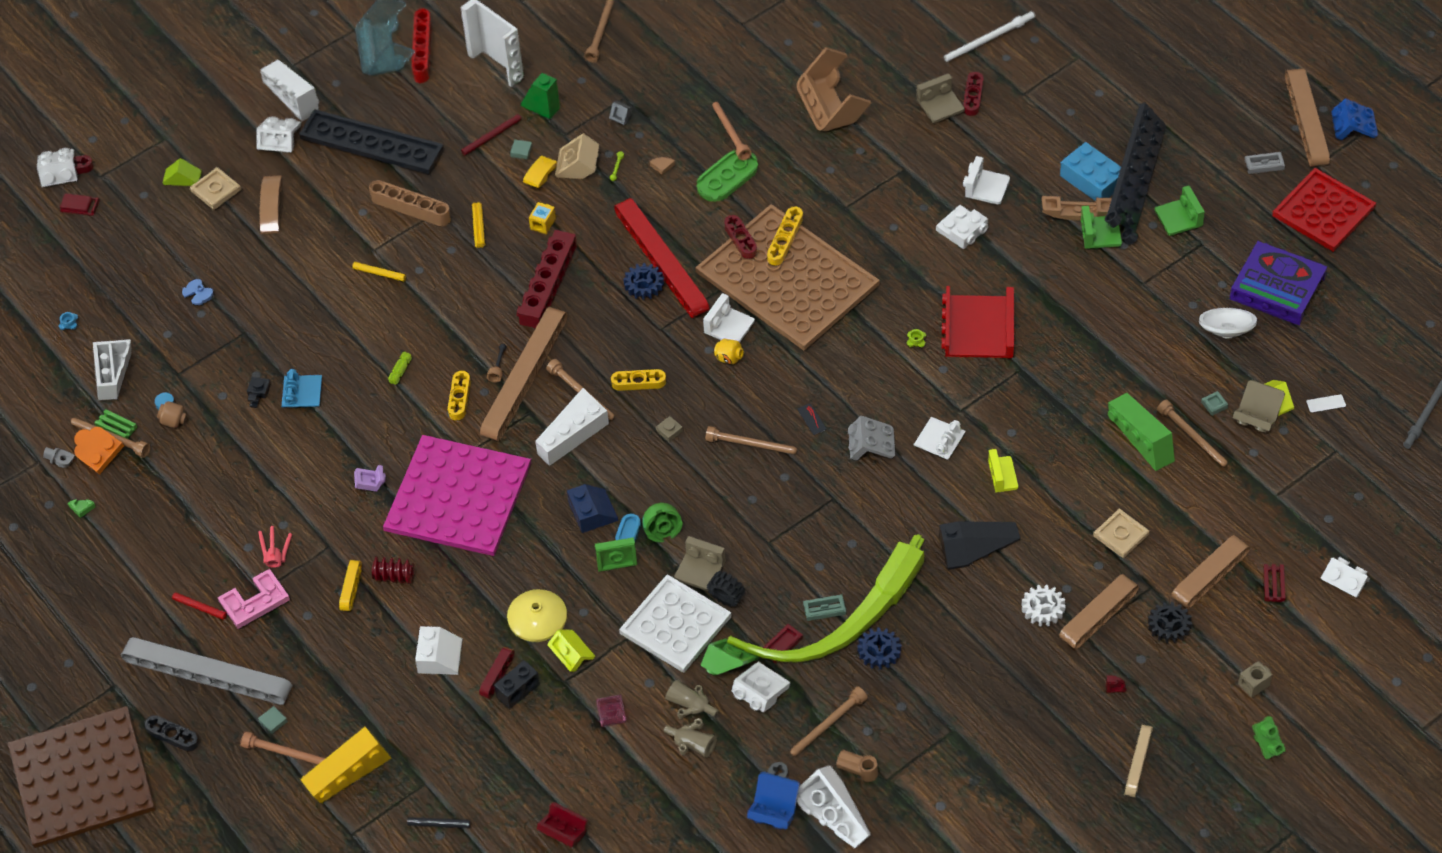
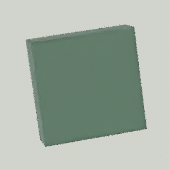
(521, 149)
(1214, 403)
(272, 720)

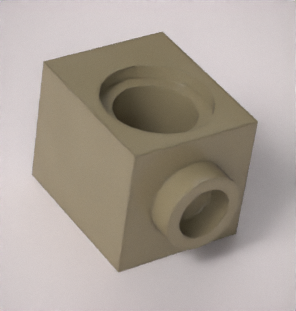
(1255, 686)

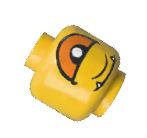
(728, 351)

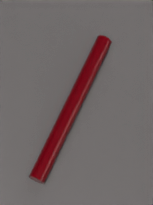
(491, 134)

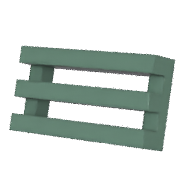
(824, 610)

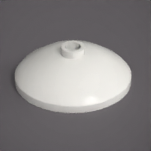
(1228, 321)

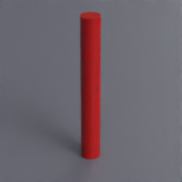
(200, 606)

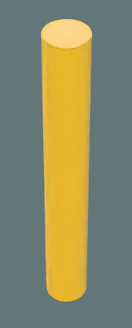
(379, 271)

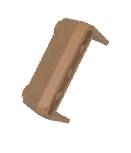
(820, 97)

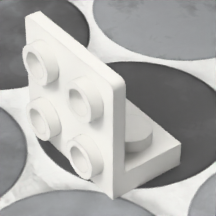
(277, 134)
(726, 322)

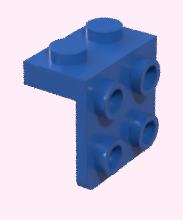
(1353, 116)
(774, 800)

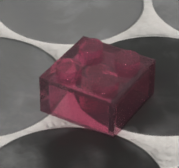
(611, 710)

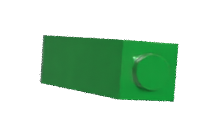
(543, 96)

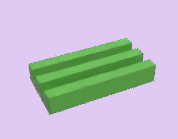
(117, 422)

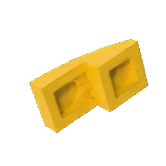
(539, 171)

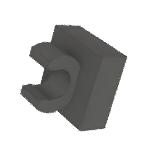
(620, 112)

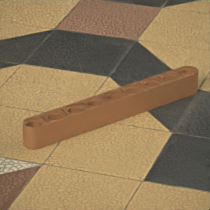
(523, 374)

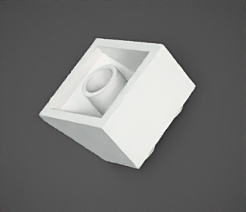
(438, 651)

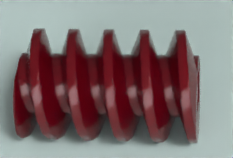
(393, 571)

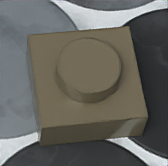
(669, 429)

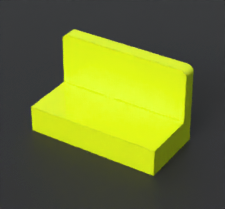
(1002, 472)
(570, 649)

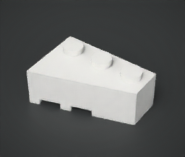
(110, 366)

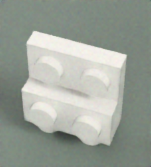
(963, 226)
(759, 687)

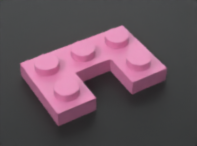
(246, 611)

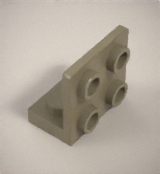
(938, 98)
(700, 563)

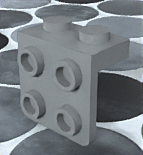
(870, 436)

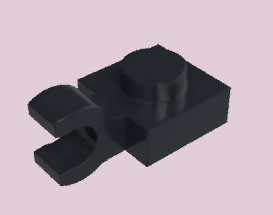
(257, 389)

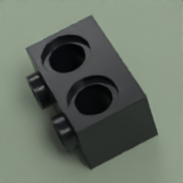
(516, 684)

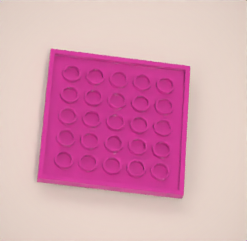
(457, 495)

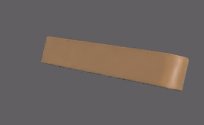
(1307, 117)

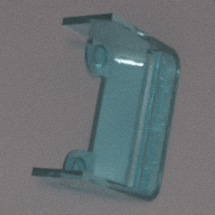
(375, 42)

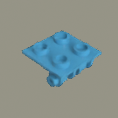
(301, 390)

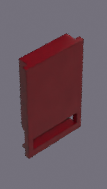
(78, 204)

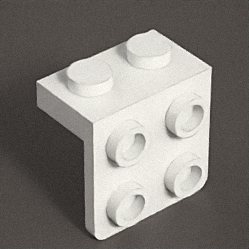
(56, 167)
(985, 184)

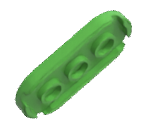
(726, 176)

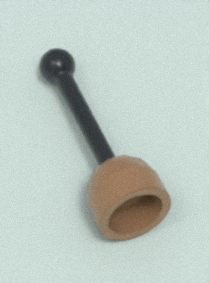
(495, 373)

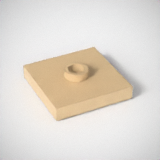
(215, 188)
(1121, 533)

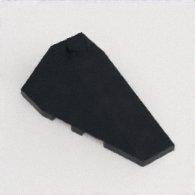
(970, 540)

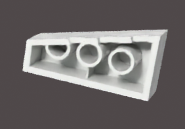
(291, 89)

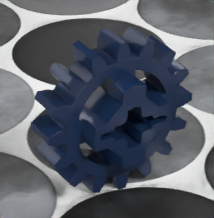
(643, 281)
(869, 649)

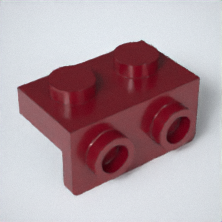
(563, 825)

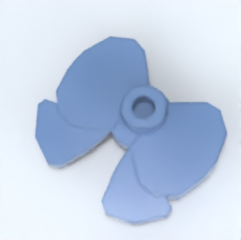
(202, 294)

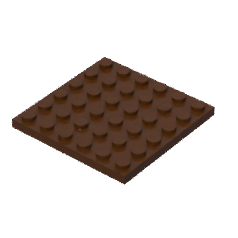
(80, 777)

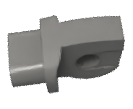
(56, 455)

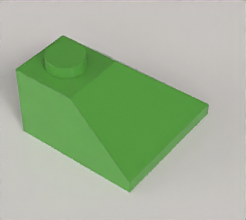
(724, 657)

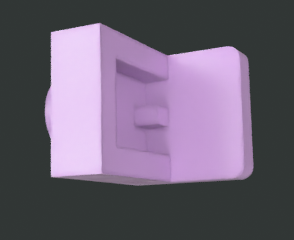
(369, 479)

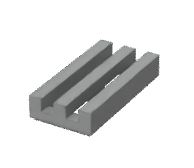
(1265, 165)

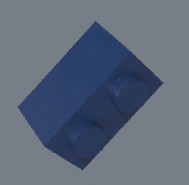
(591, 507)

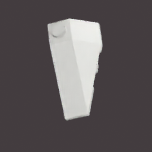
(830, 802)

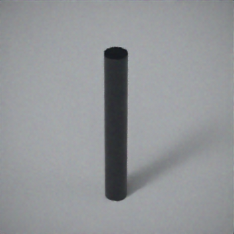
(436, 822)

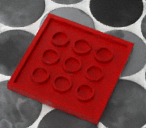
(1324, 209)

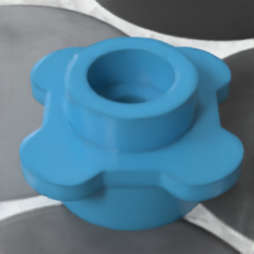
(68, 321)

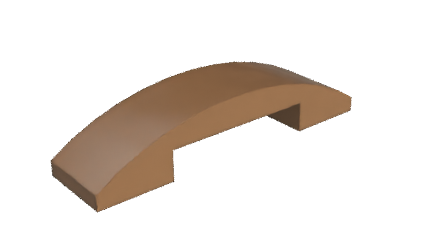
(269, 204)
(1072, 210)

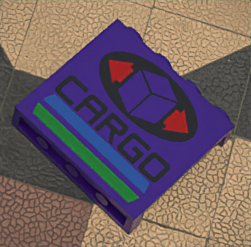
(1277, 282)

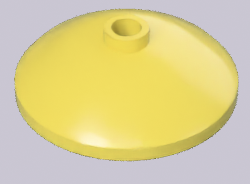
(539, 623)

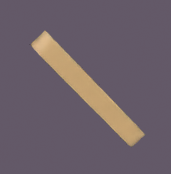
(1138, 760)

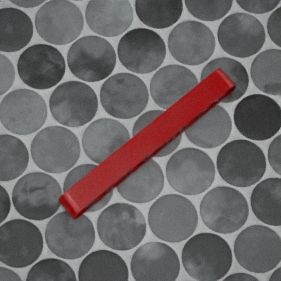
(661, 257)

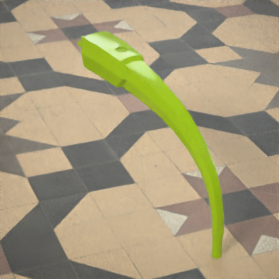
(888, 590)

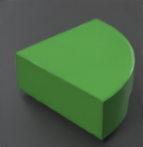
(81, 507)

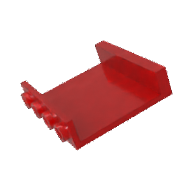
(978, 325)

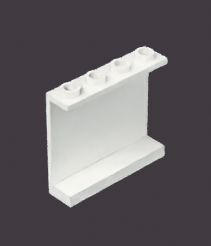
(494, 36)

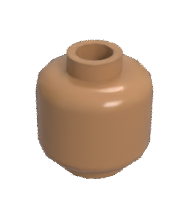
(171, 414)

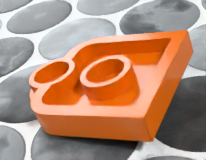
(96, 448)

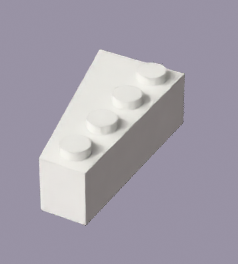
(572, 427)

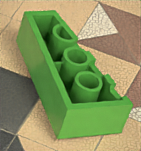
(1143, 430)

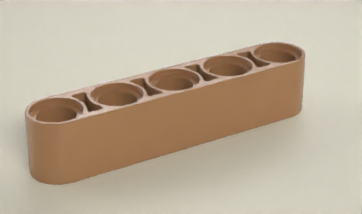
(410, 203)
(1210, 572)
(1099, 611)

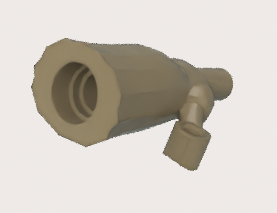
(691, 699)
(694, 740)

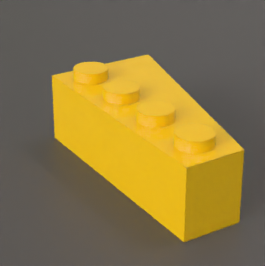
(345, 765)

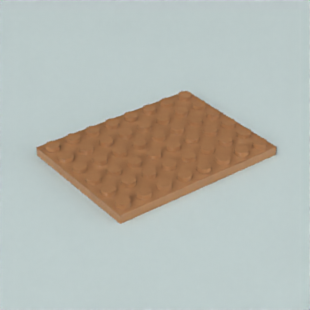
(798, 296)

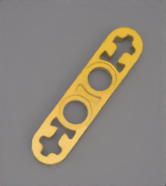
(784, 235)

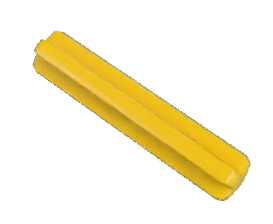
(478, 225)

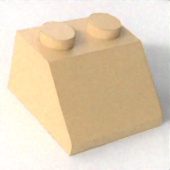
(577, 158)

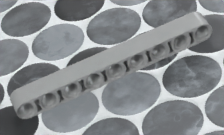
(206, 671)

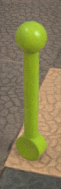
(620, 155)

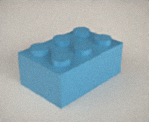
(1090, 172)

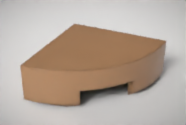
(662, 164)

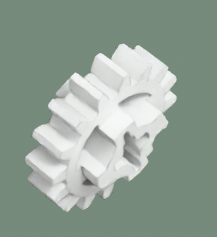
(1043, 605)

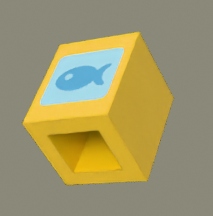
(542, 218)

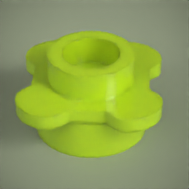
(916, 334)

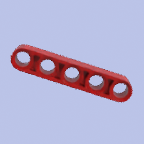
(421, 45)

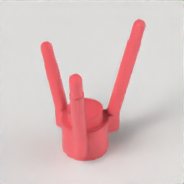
(273, 556)

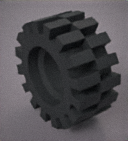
(725, 589)

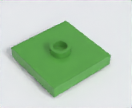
(616, 554)

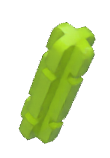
(399, 368)

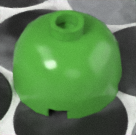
(661, 521)

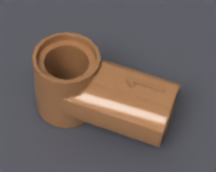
(857, 765)

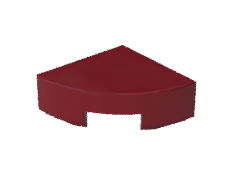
(1115, 684)

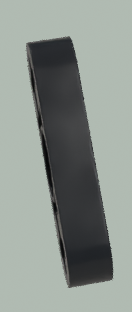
(176, 740)

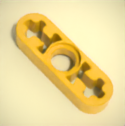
(651, 384)
(456, 388)
(350, 585)

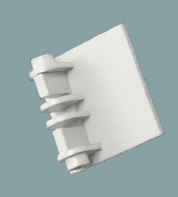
(940, 437)

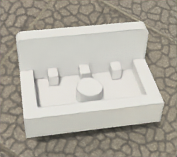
(1345, 577)

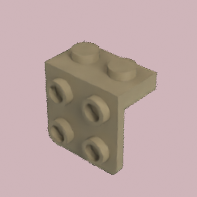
(1259, 406)

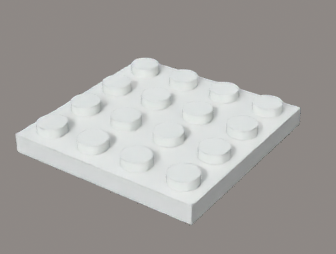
(675, 623)

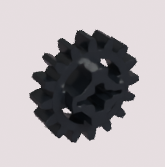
(1169, 622)

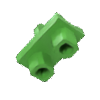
(1268, 738)

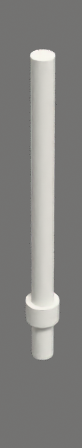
(1016, 23)

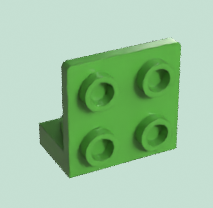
(1181, 214)
(1097, 232)

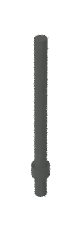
(1415, 430)

